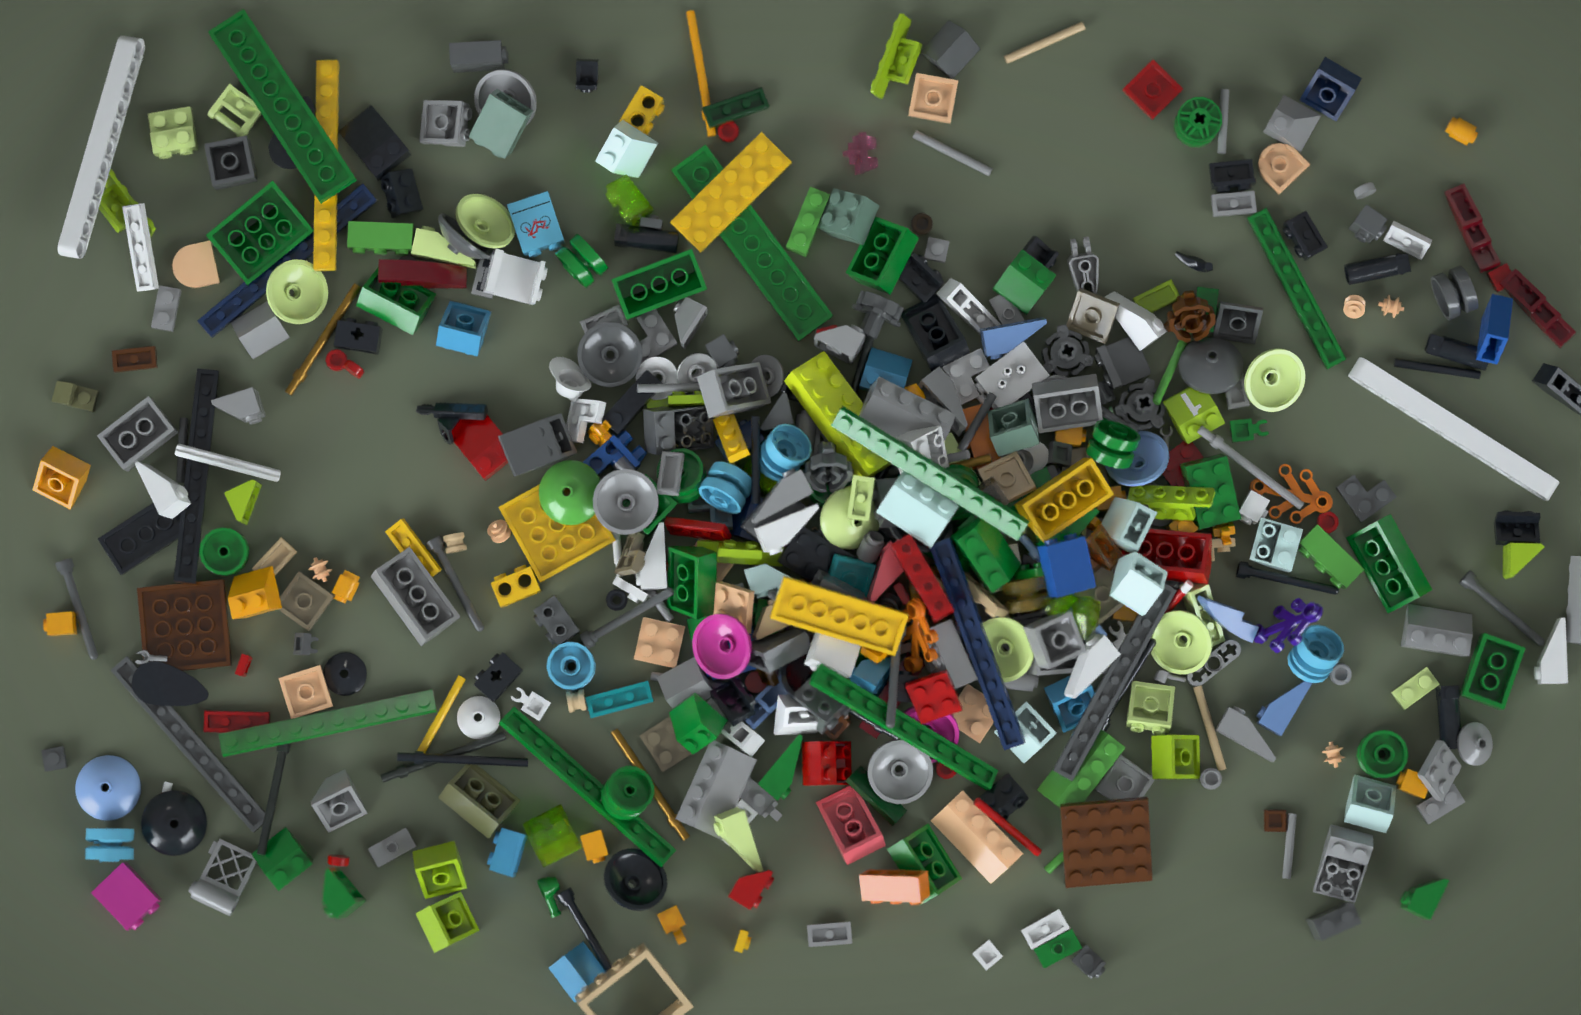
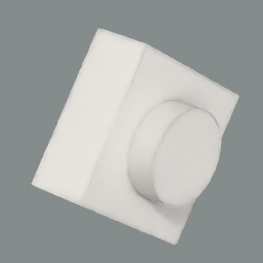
(987, 954)

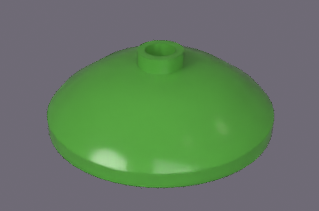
(582, 483)

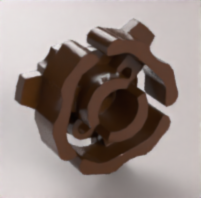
(1191, 315)

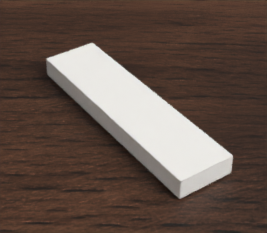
(140, 247)

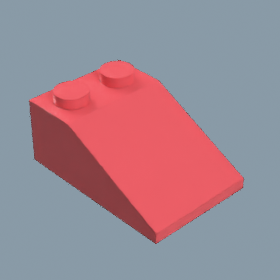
(885, 574)
(851, 824)

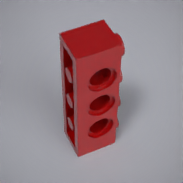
(922, 578)

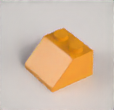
(61, 477)
(254, 593)

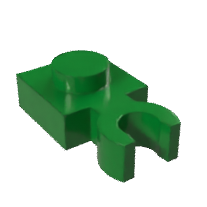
(1244, 430)

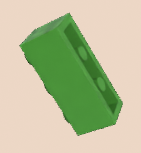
(807, 222)
(380, 237)
(1329, 557)

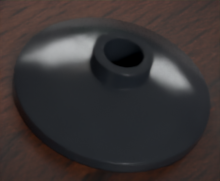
(356, 674)

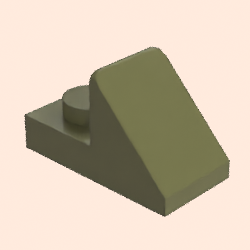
(75, 396)

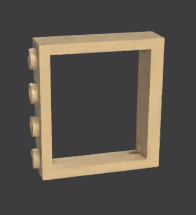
(619, 969)

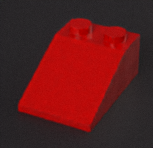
(480, 445)

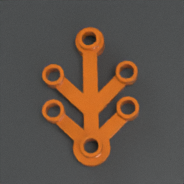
(1296, 490)
(916, 611)

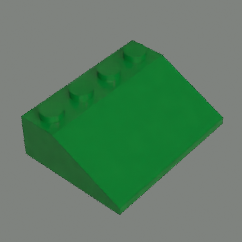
(259, 232)

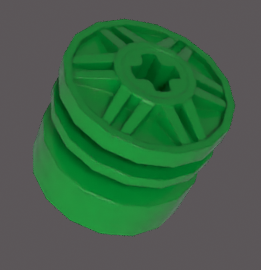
(1194, 133)

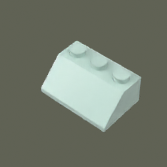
(917, 509)

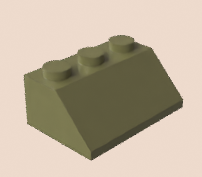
(479, 799)

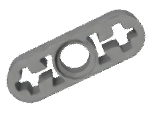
(1229, 657)

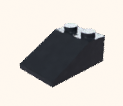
(374, 142)
(935, 333)

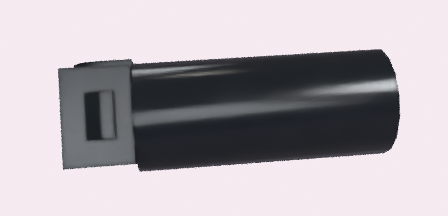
(646, 238)
(1377, 268)
(1454, 350)
(1448, 714)

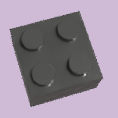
(231, 162)

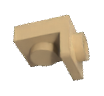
(1217, 544)

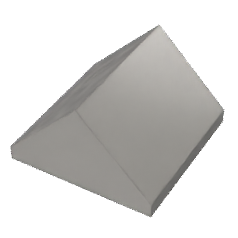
(259, 330)
(684, 681)

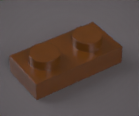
(134, 359)

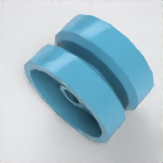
(726, 487)
(558, 666)
(109, 844)

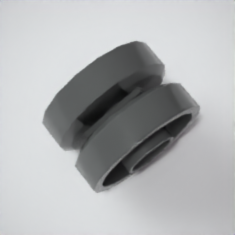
(1454, 292)

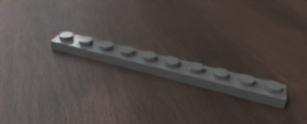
(1111, 686)
(197, 752)

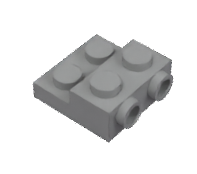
(445, 123)

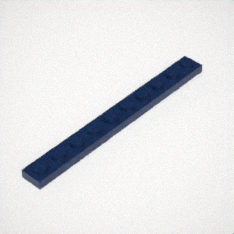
(247, 295)
(977, 644)

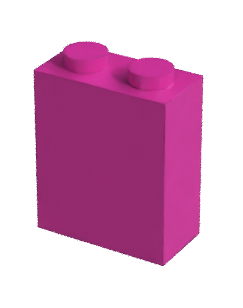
(127, 896)

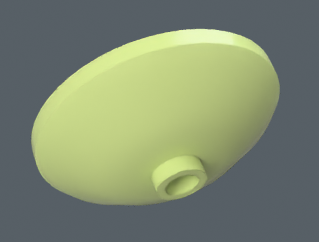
(485, 221)
(308, 287)
(1281, 387)
(836, 526)
(1173, 652)
(1019, 656)

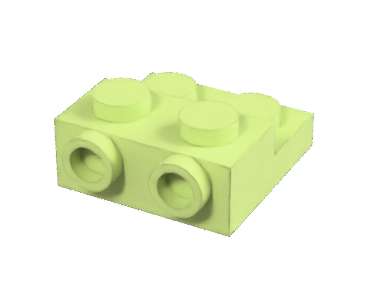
(172, 132)
(1150, 707)

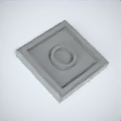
(1124, 780)

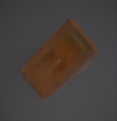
(1103, 549)

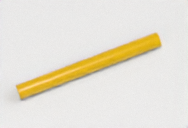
(441, 714)

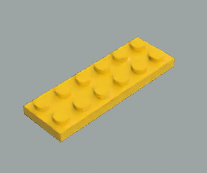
(730, 192)
(839, 615)

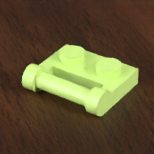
(240, 106)

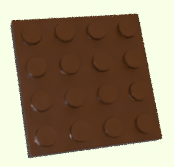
(186, 624)
(1106, 842)

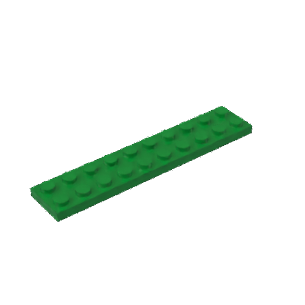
(282, 106)
(760, 253)

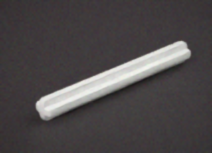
(227, 462)

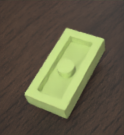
(861, 498)
(1415, 688)

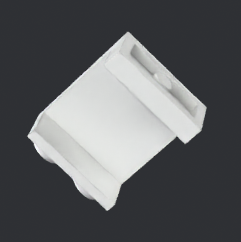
(515, 277)

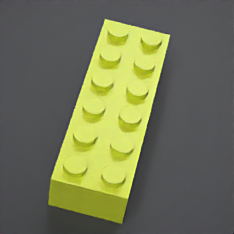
(822, 394)

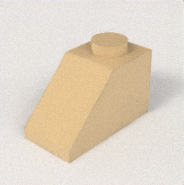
(765, 625)

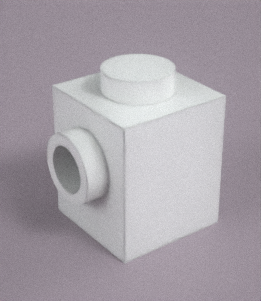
(1253, 508)

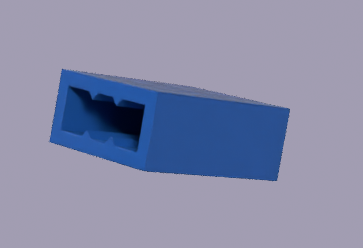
(1494, 329)
(1066, 565)

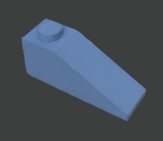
(1005, 337)
(1281, 710)

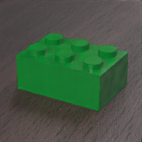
(882, 255)
(1216, 474)
(1492, 671)

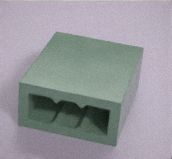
(500, 124)

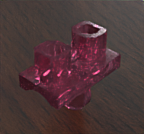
(858, 153)

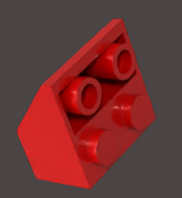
(826, 763)
(748, 889)

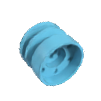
(783, 450)
(1316, 654)

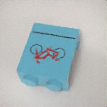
(536, 224)

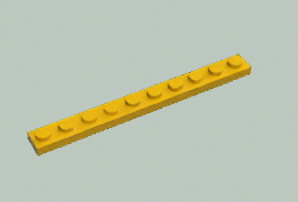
(326, 213)

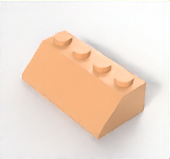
(976, 837)

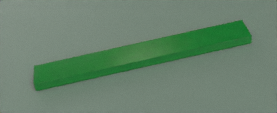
(1296, 288)

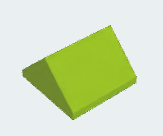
(243, 499)
(1517, 556)

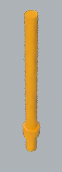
(699, 66)

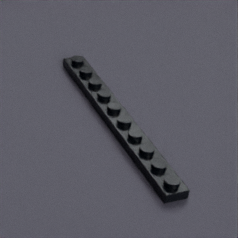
(196, 477)

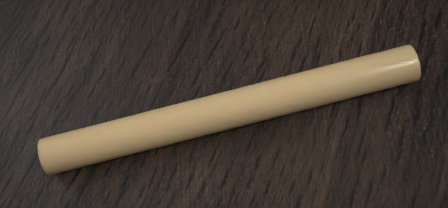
(1044, 42)
(1209, 728)

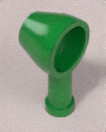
(548, 887)

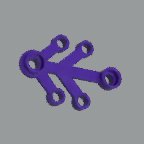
(1310, 613)

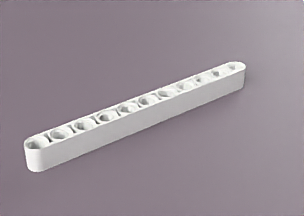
(101, 147)
(1453, 429)

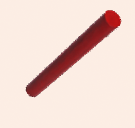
(1015, 833)

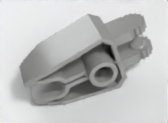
(1083, 266)

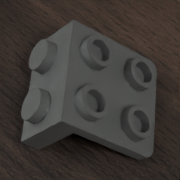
(1121, 363)
(821, 705)

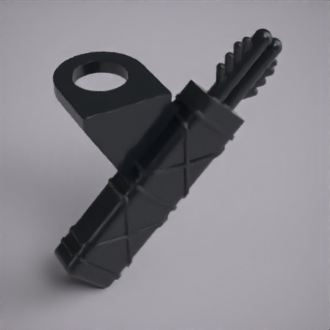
(450, 414)

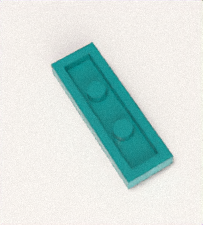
(619, 699)

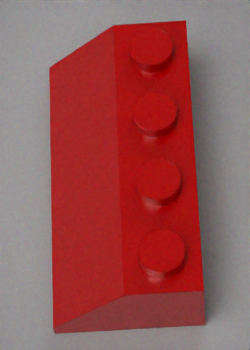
(1179, 553)

